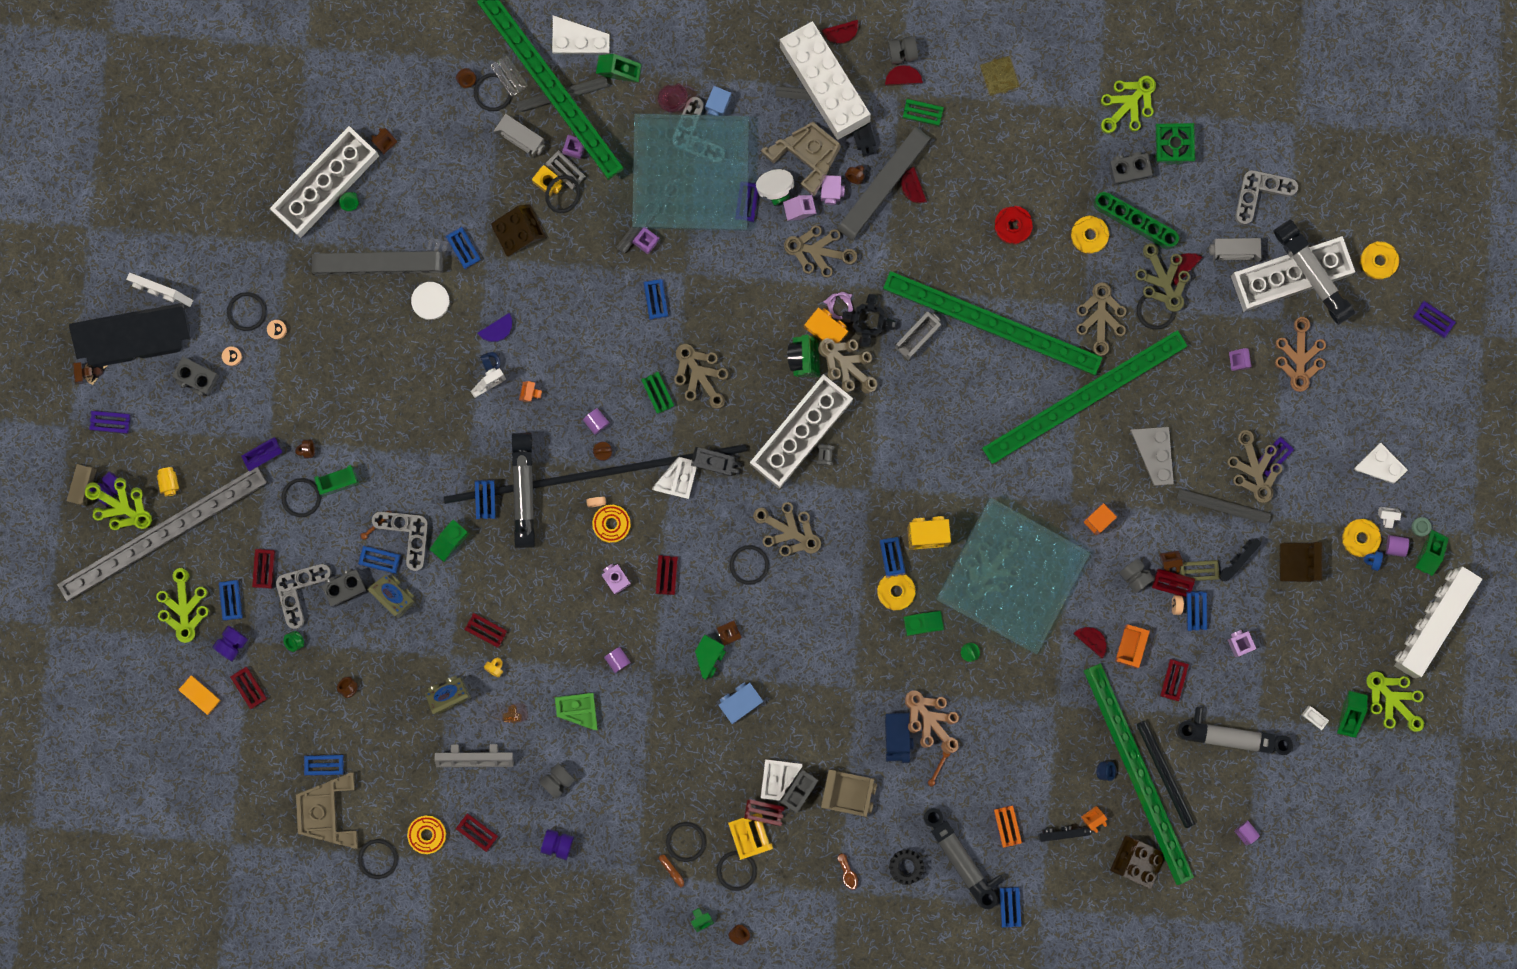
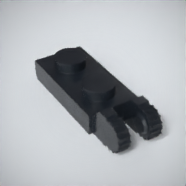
(1239, 560)

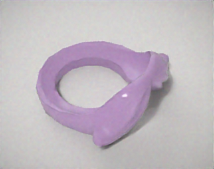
(830, 301)

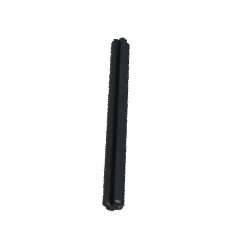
(1165, 774)

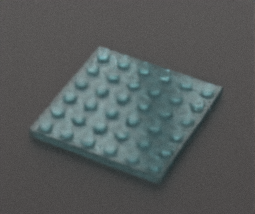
(690, 172)
(1013, 576)

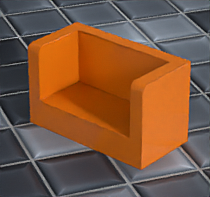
(1100, 519)
(1132, 646)

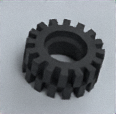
(918, 867)

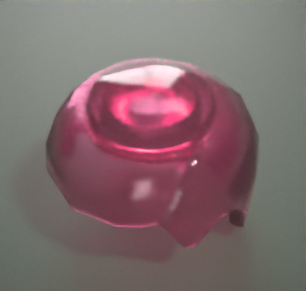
(672, 98)

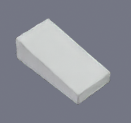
(1315, 717)

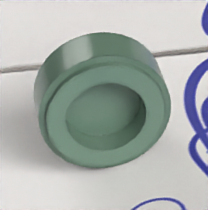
(1421, 527)

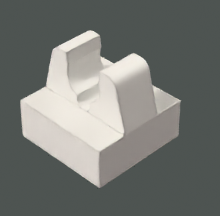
(1389, 515)

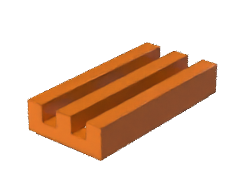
(1013, 817)

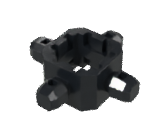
(865, 340)

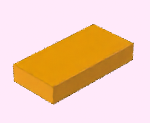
(199, 695)

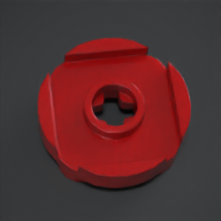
(1013, 214)

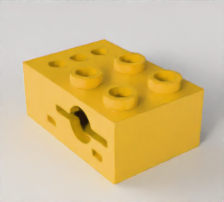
(929, 534)

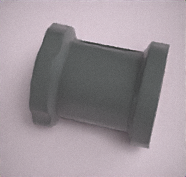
(825, 455)

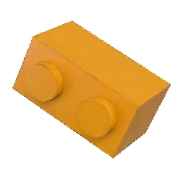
(823, 326)

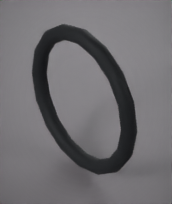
(481, 104)
(576, 198)
(239, 296)
(1144, 322)
(301, 514)
(732, 565)
(702, 845)
(361, 864)
(728, 886)

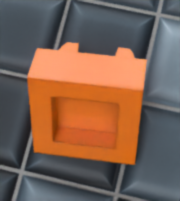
(528, 392)
(1094, 819)

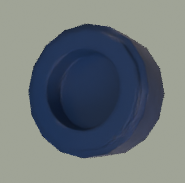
(487, 363)
(1106, 771)

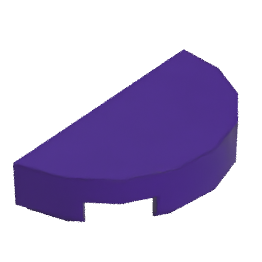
(498, 330)

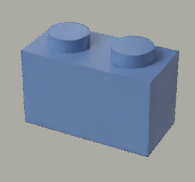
(740, 703)

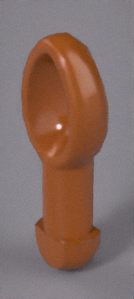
(672, 871)
(849, 877)

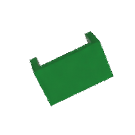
(336, 481)

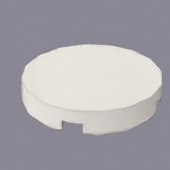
(775, 184)
(430, 300)

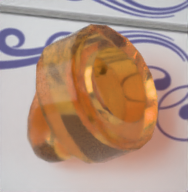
(512, 715)

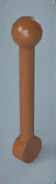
(364, 535)
(931, 782)

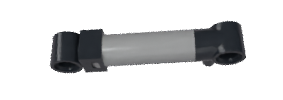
(1297, 248)
(1232, 737)

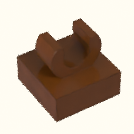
(383, 140)
(80, 373)
(1171, 560)
(729, 633)

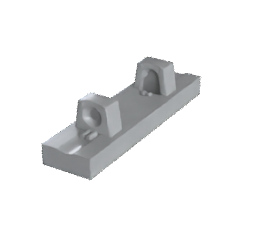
(490, 759)

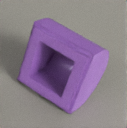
(573, 147)
(645, 240)
(1240, 359)
(596, 421)
(1397, 546)
(617, 659)
(1247, 833)

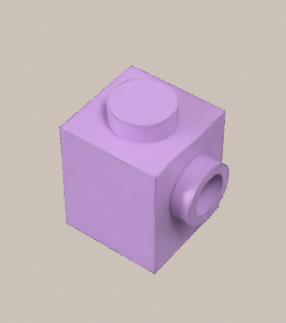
(832, 190)
(799, 207)
(615, 578)
(1241, 643)

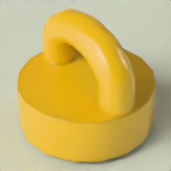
(492, 669)

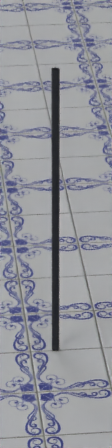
(591, 474)

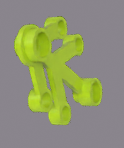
(1130, 102)
(120, 507)
(183, 608)
(1393, 699)

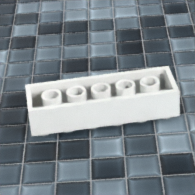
(825, 80)
(324, 182)
(1284, 278)
(801, 431)
(1437, 622)

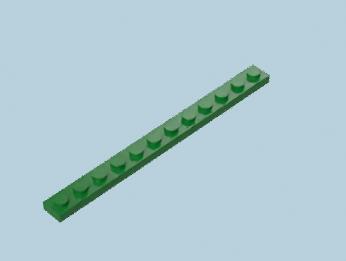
(551, 87)
(992, 323)
(1084, 397)
(1138, 774)

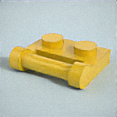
(744, 838)

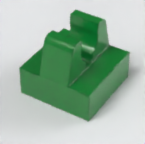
(701, 921)

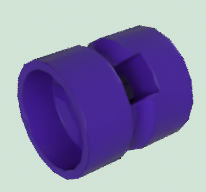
(108, 486)
(230, 643)
(557, 844)

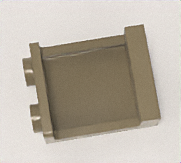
(848, 793)

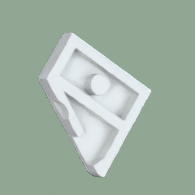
(492, 378)
(1381, 465)
(677, 478)
(777, 778)

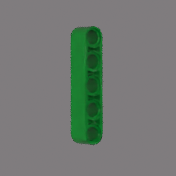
(1141, 229)

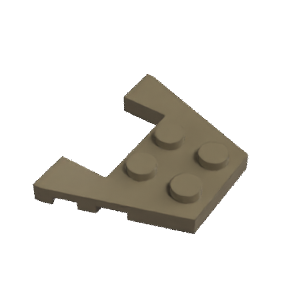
(810, 146)
(318, 813)

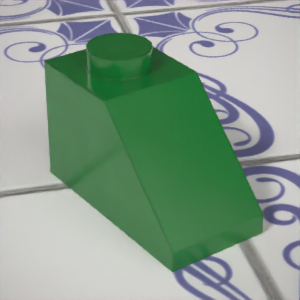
(618, 68)
(448, 540)
(1432, 553)
(923, 623)
(1352, 714)

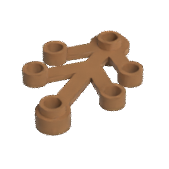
(1300, 358)
(930, 719)

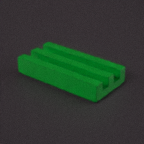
(923, 112)
(651, 378)

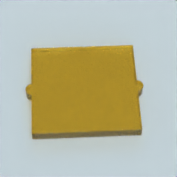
(999, 76)

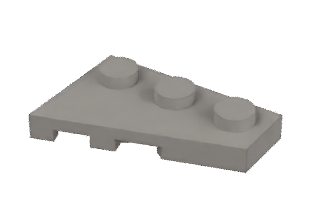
(1156, 453)

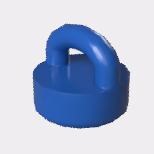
(1377, 560)

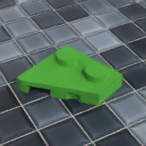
(577, 709)

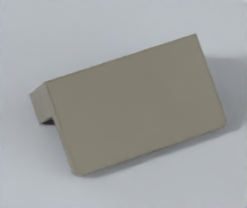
(82, 476)

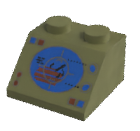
(391, 595)
(448, 695)

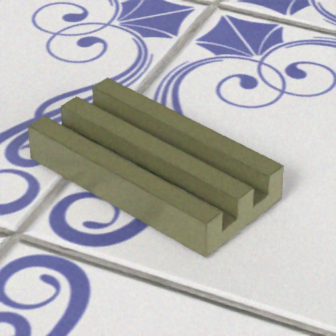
(1199, 563)

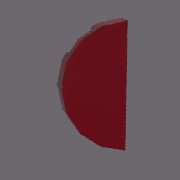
(841, 33)
(903, 76)
(912, 188)
(1188, 262)
(1092, 639)

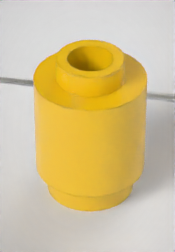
(167, 481)

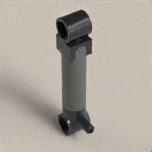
(523, 490)
(961, 860)

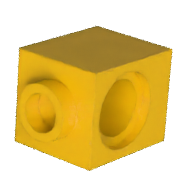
(543, 174)

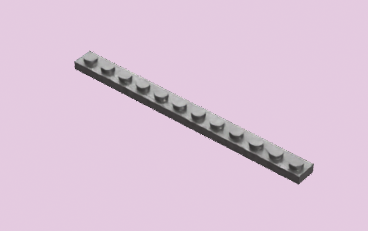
(162, 534)

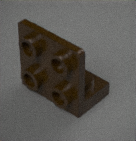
(518, 229)
(1301, 562)
(1137, 862)

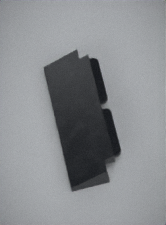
(131, 335)

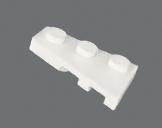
(578, 39)
(158, 289)

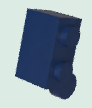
(898, 737)

